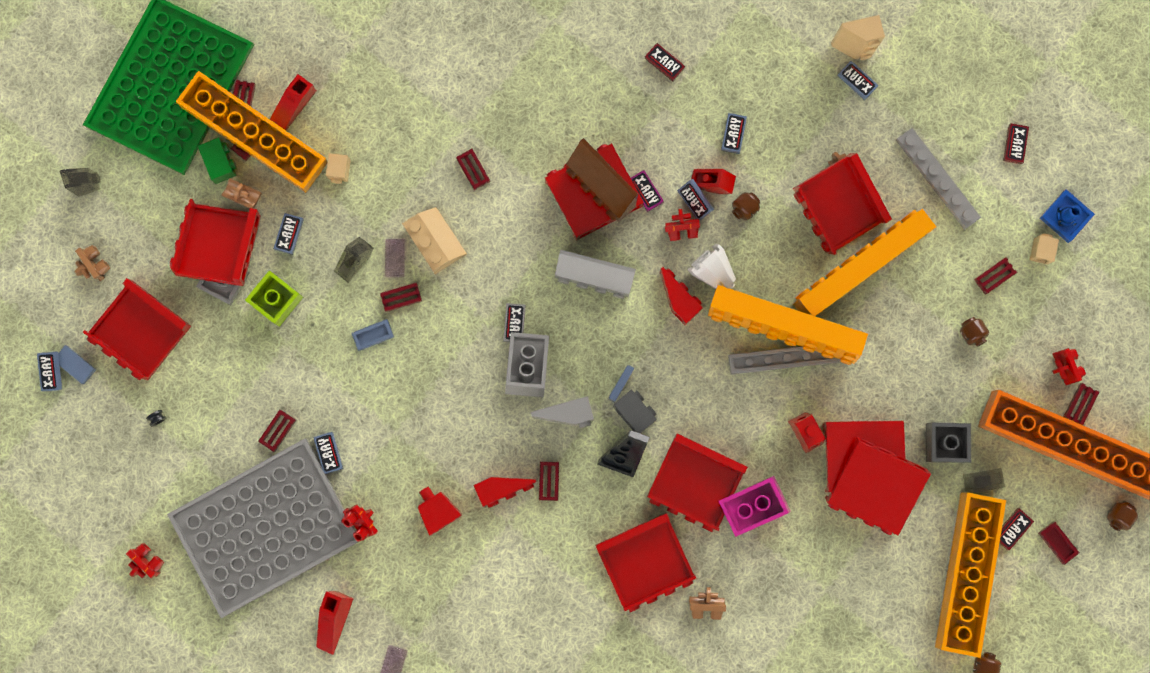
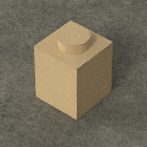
(338, 168)
(1044, 249)

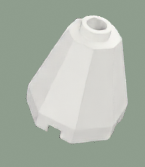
(713, 268)

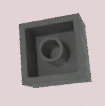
(634, 411)
(948, 442)

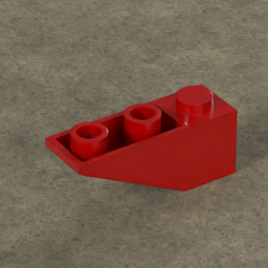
(293, 101)
(680, 301)
(496, 488)
(332, 619)

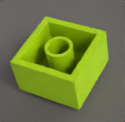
(274, 298)

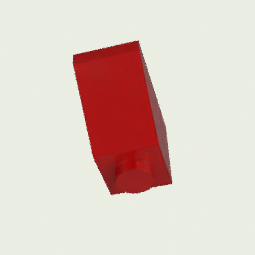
(714, 180)

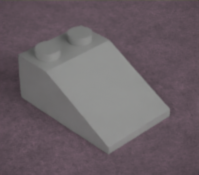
(527, 364)
(570, 413)

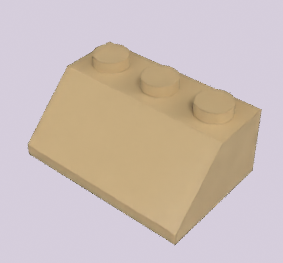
(859, 37)
(434, 239)

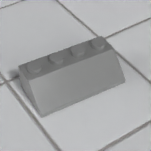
(594, 273)

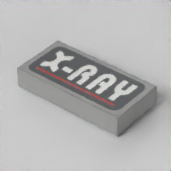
(514, 320)

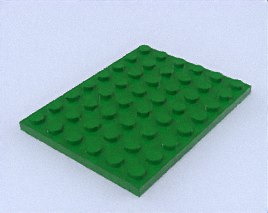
(150, 75)

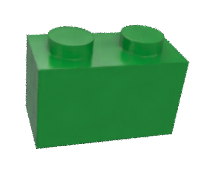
(217, 160)

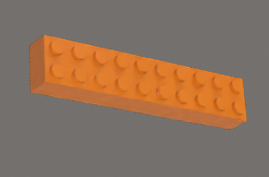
(1067, 442)

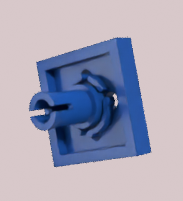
(1071, 211)

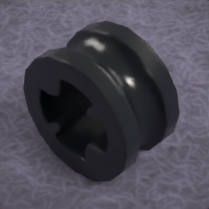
(156, 418)

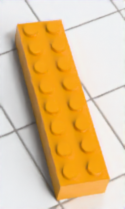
(252, 131)
(867, 262)
(787, 325)
(970, 574)

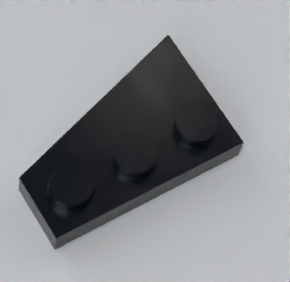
(625, 454)

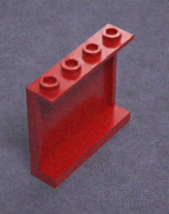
(841, 203)
(577, 206)
(215, 244)
(137, 331)
(841, 436)
(695, 481)
(878, 487)
(645, 562)

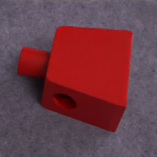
(807, 431)
(437, 510)

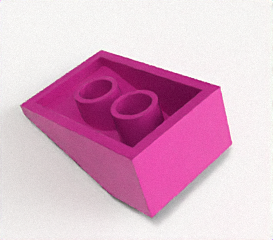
(754, 506)

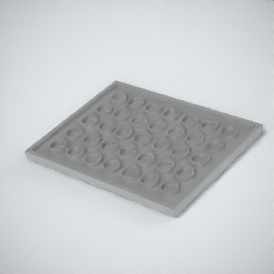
(263, 527)

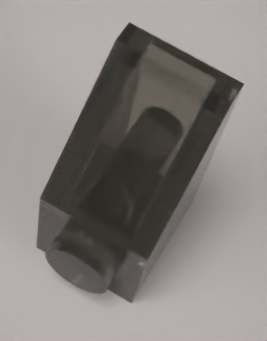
(80, 180)
(353, 258)
(983, 480)

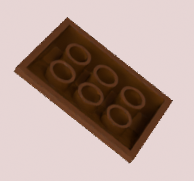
(601, 181)

